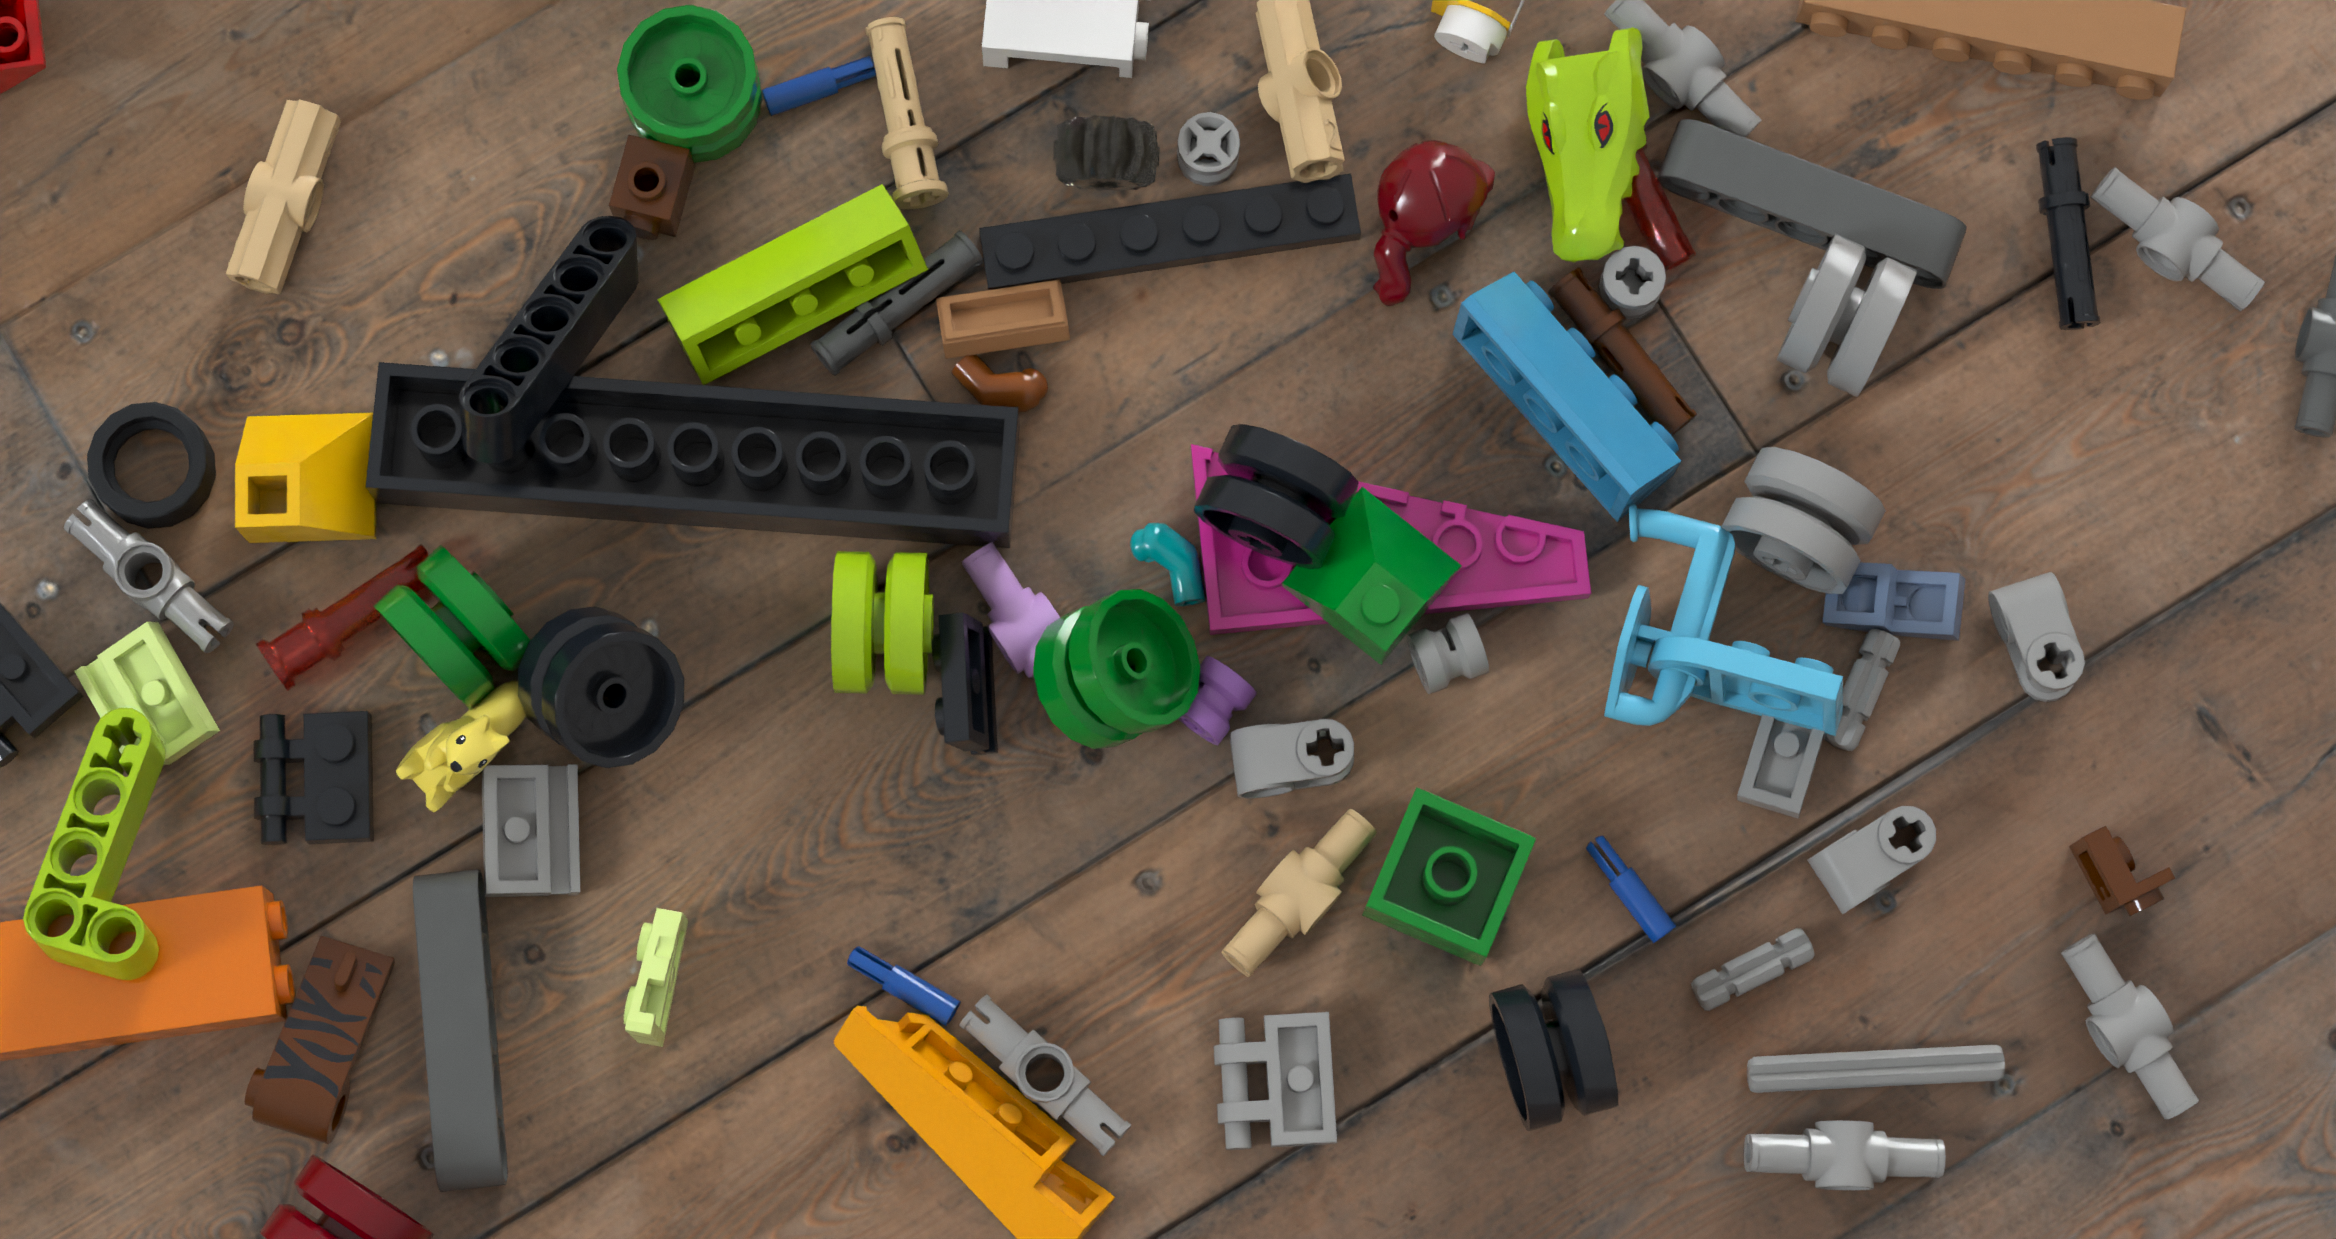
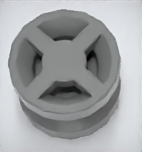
(1208, 136)
(1629, 293)

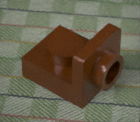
(2108, 870)

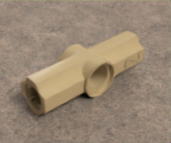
(1300, 89)
(283, 197)

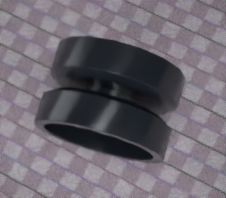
(1276, 496)
(601, 687)
(1563, 1047)

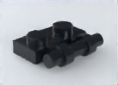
(30, 685)
(336, 778)

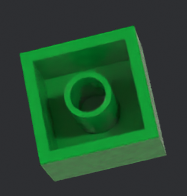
(1449, 876)

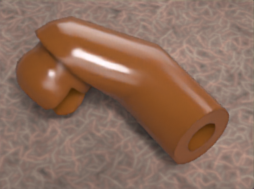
(1005, 389)

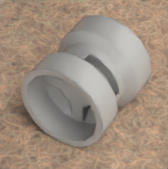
(1448, 653)

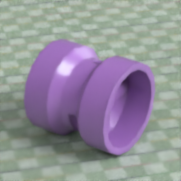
(1217, 695)

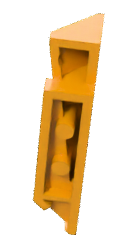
(976, 1124)

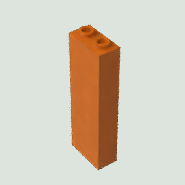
(211, 974)

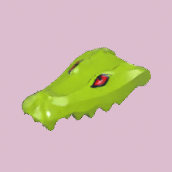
(1587, 129)

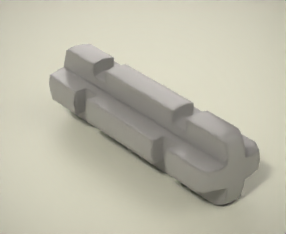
(1864, 687)
(1752, 969)

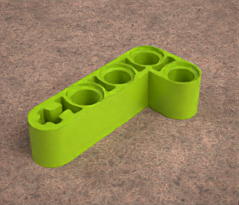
(108, 837)

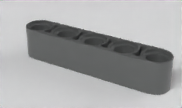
(1808, 201)
(460, 1030)

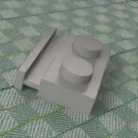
(530, 830)

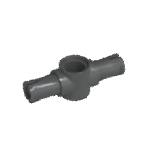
(2318, 353)

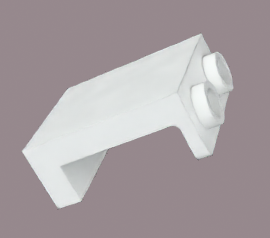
(1065, 32)

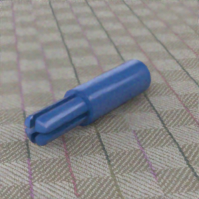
(816, 85)
(1632, 892)
(905, 986)

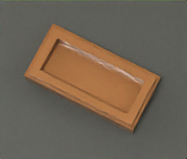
(1002, 319)

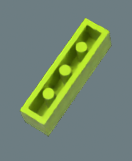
(793, 284)

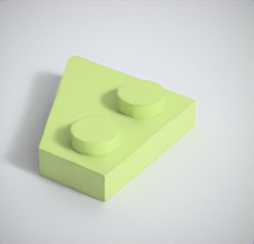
(651, 999)

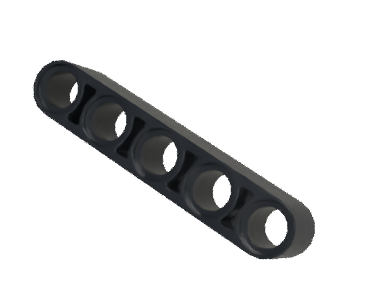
(548, 339)

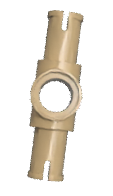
(1299, 892)

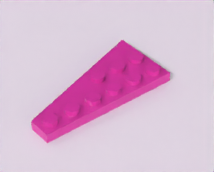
(1500, 557)

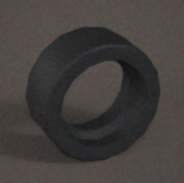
(116, 432)

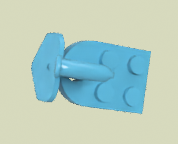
(1692, 665)

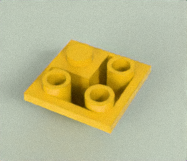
(304, 478)

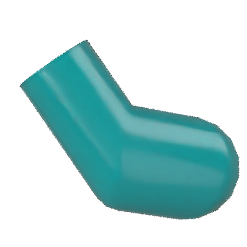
(1175, 553)

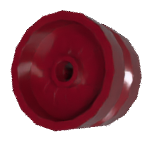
(347, 1209)

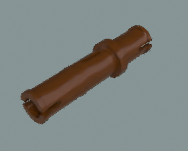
(1621, 351)

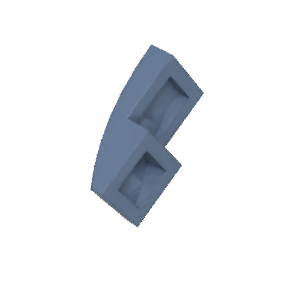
(1899, 602)

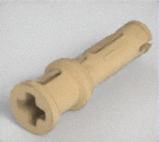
(908, 139)

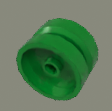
(683, 48)
(456, 626)
(1116, 669)

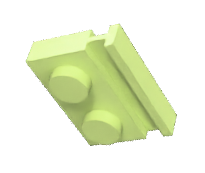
(150, 678)

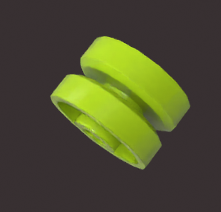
(881, 622)

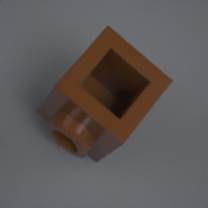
(652, 186)

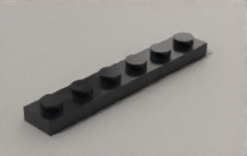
(1171, 233)

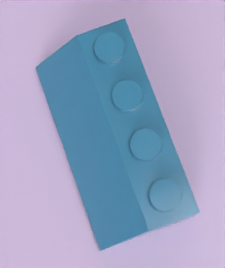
(1565, 393)

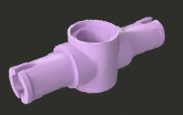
(1015, 612)

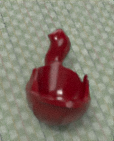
(1422, 202)

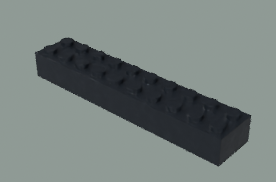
(709, 458)

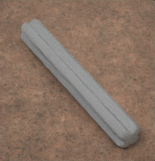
(1875, 1068)

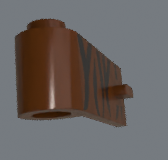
(311, 1063)

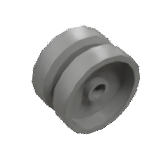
(1846, 315)
(1803, 520)

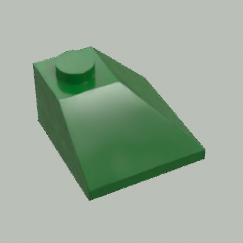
(1374, 577)

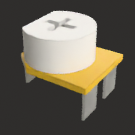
(1471, 28)

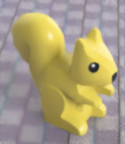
(464, 747)

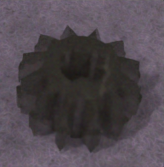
(1106, 153)

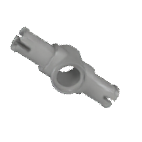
(1684, 67)
(2177, 239)
(123, 558)
(2129, 1026)
(1069, 1100)
(1844, 1155)

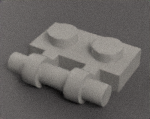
(1297, 1081)

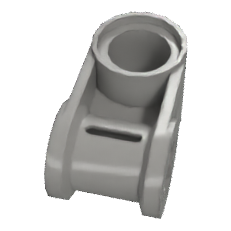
(2037, 624)
(1276, 758)
(1867, 861)

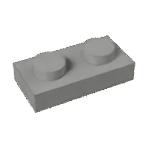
(1780, 766)

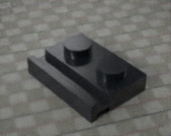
(967, 702)

